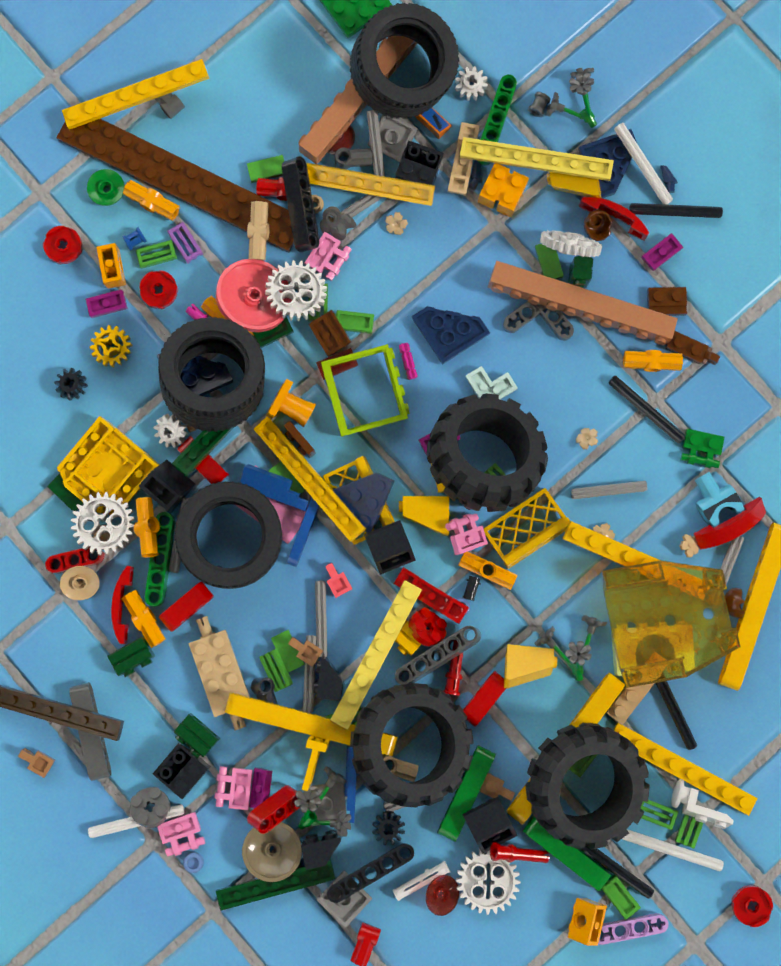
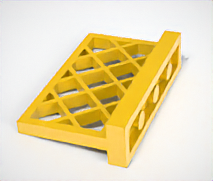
(363, 470)
(537, 541)
(316, 744)

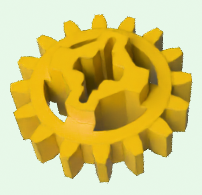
(113, 338)

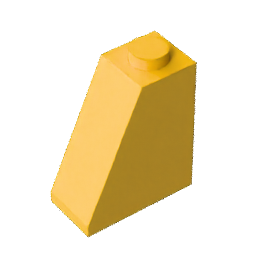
(574, 184)
(427, 511)
(527, 664)

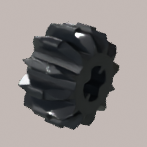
(78, 380)
(381, 828)

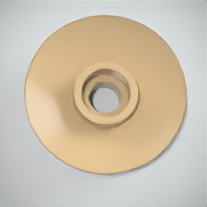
(79, 589)

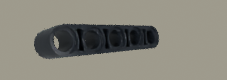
(300, 204)
(363, 881)

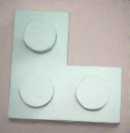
(482, 384)

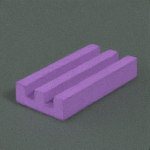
(193, 255)

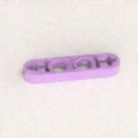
(629, 924)

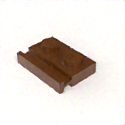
(668, 300)
(330, 333)
(293, 434)

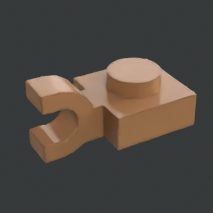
(307, 652)
(39, 763)
(493, 787)

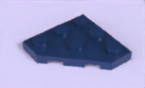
(612, 149)
(449, 331)
(204, 375)
(366, 498)

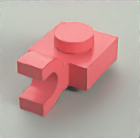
(338, 583)

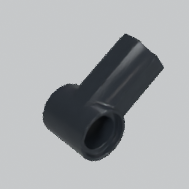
(268, 692)

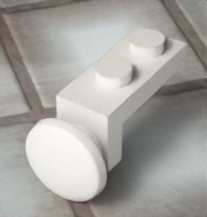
(689, 797)

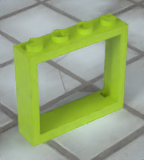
(393, 374)

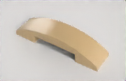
(461, 166)

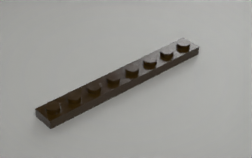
(61, 713)

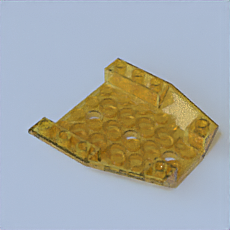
(649, 594)

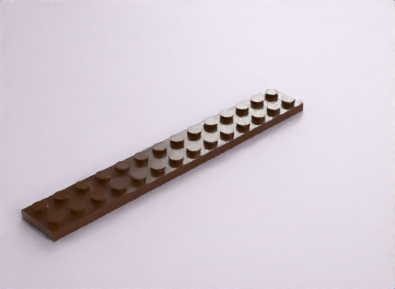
(176, 177)

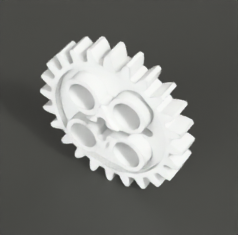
(570, 243)
(297, 306)
(88, 513)
(470, 881)

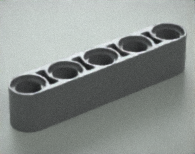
(447, 655)
(92, 745)

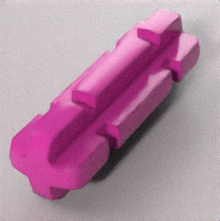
(408, 361)

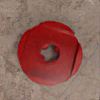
(65, 234)
(157, 279)
(424, 618)
(740, 904)

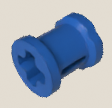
(136, 237)

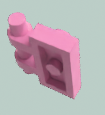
(321, 256)
(466, 540)
(240, 788)
(179, 828)

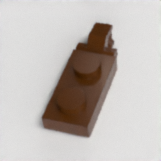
(692, 349)

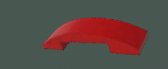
(616, 210)
(732, 528)
(125, 579)
(434, 597)

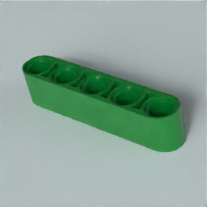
(499, 111)
(163, 568)
(466, 793)
(569, 856)

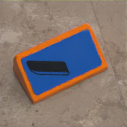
(434, 122)

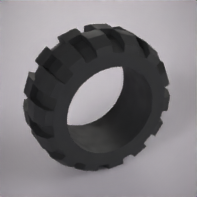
(507, 423)
(454, 745)
(620, 808)

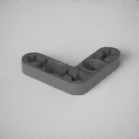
(538, 310)

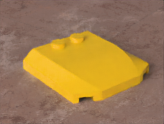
(105, 463)

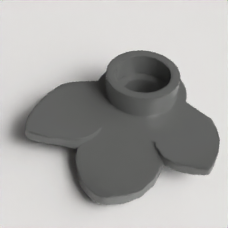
(337, 224)

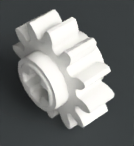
(478, 86)
(170, 430)

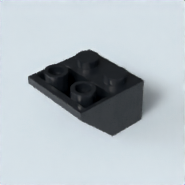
(419, 164)
(167, 485)
(390, 547)
(330, 681)
(181, 770)
(489, 824)
(319, 849)

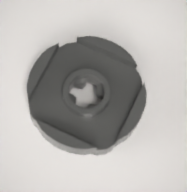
(160, 810)

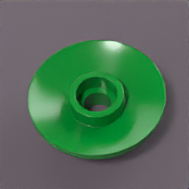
(102, 179)

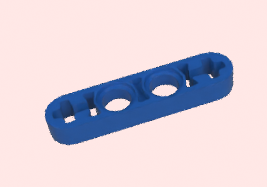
(303, 533)

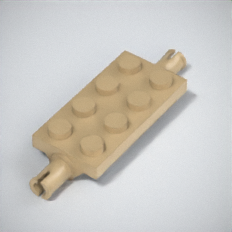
(218, 669)

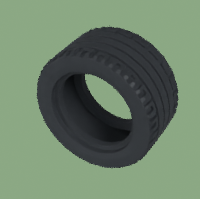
(430, 33)
(203, 337)
(210, 498)

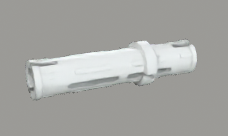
(400, 892)

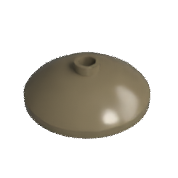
(269, 865)

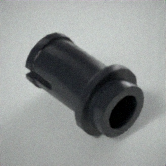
(471, 588)

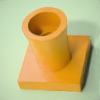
(291, 405)

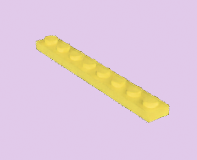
(536, 159)
(376, 654)

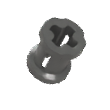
(539, 104)

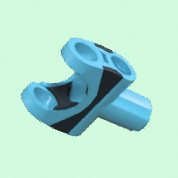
(716, 499)

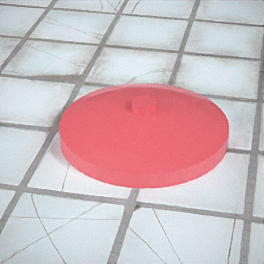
(243, 297)

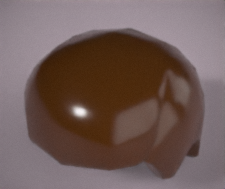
(597, 225)
(733, 601)

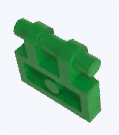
(702, 442)

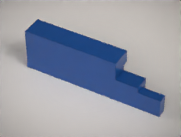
(272, 486)
(350, 785)

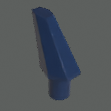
(476, 175)
(668, 178)

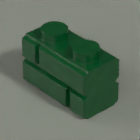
(580, 271)
(131, 656)
(196, 735)

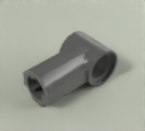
(170, 104)
(355, 157)

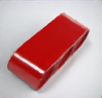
(208, 467)
(65, 560)
(186, 606)
(484, 698)
(273, 810)

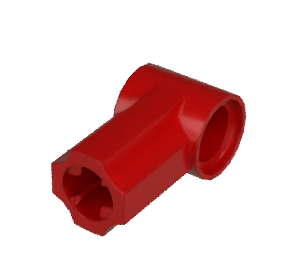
(271, 188)
(366, 940)

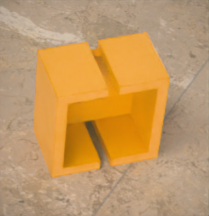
(503, 187)

